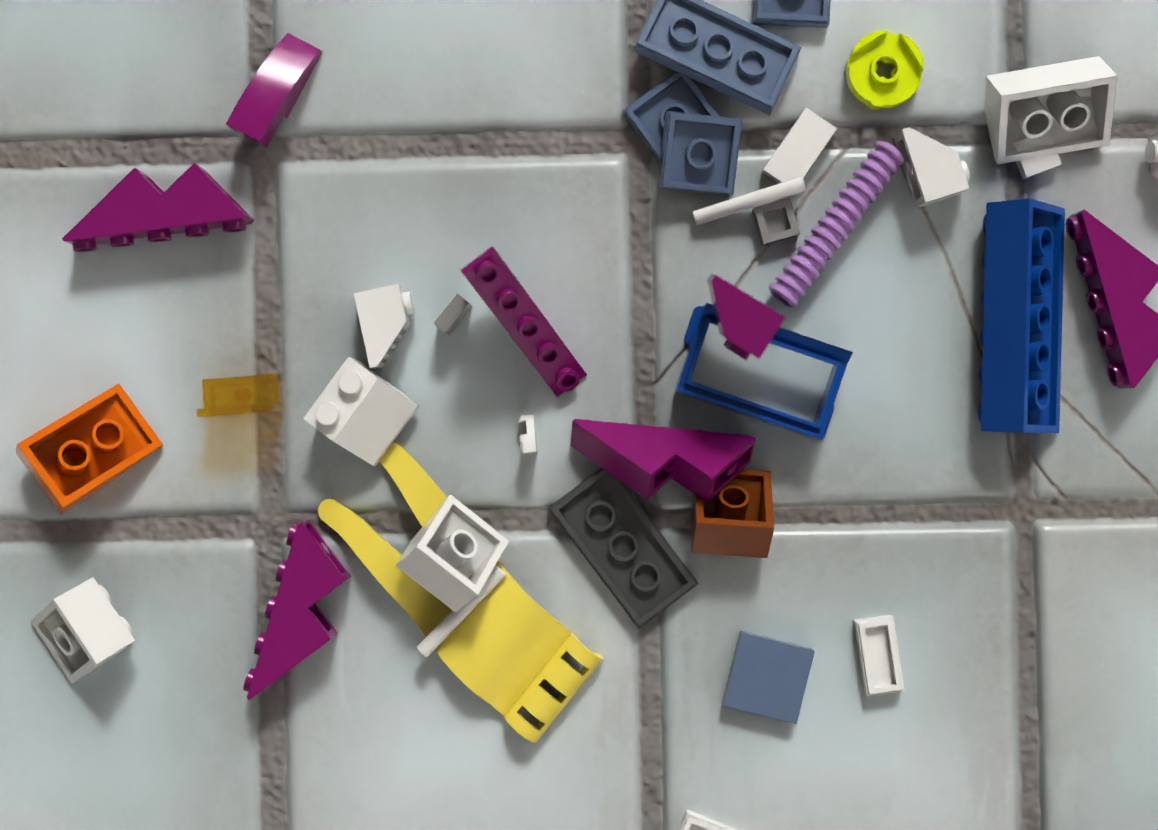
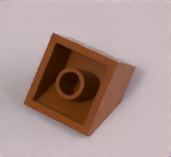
(736, 519)

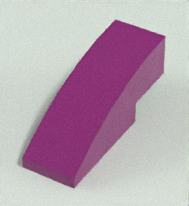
(274, 90)

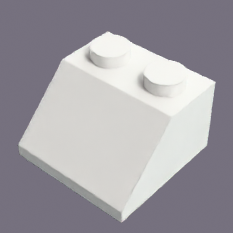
(361, 411)
(453, 554)
(82, 629)

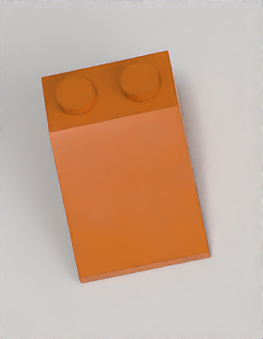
(88, 448)

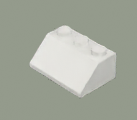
(1064, 98)

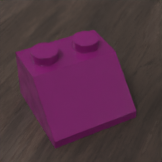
(742, 319)

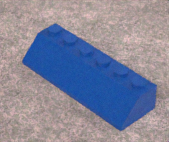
(1022, 317)

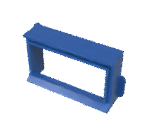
(783, 338)

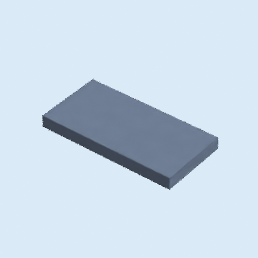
(718, 51)

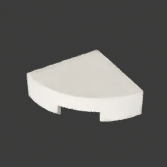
(528, 434)

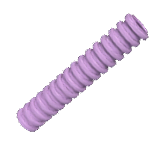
(836, 223)

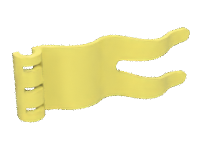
(504, 642)

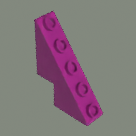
(143, 210)
(1117, 285)
(523, 321)
(653, 455)
(295, 620)

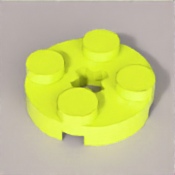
(888, 48)

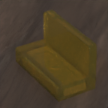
(241, 395)

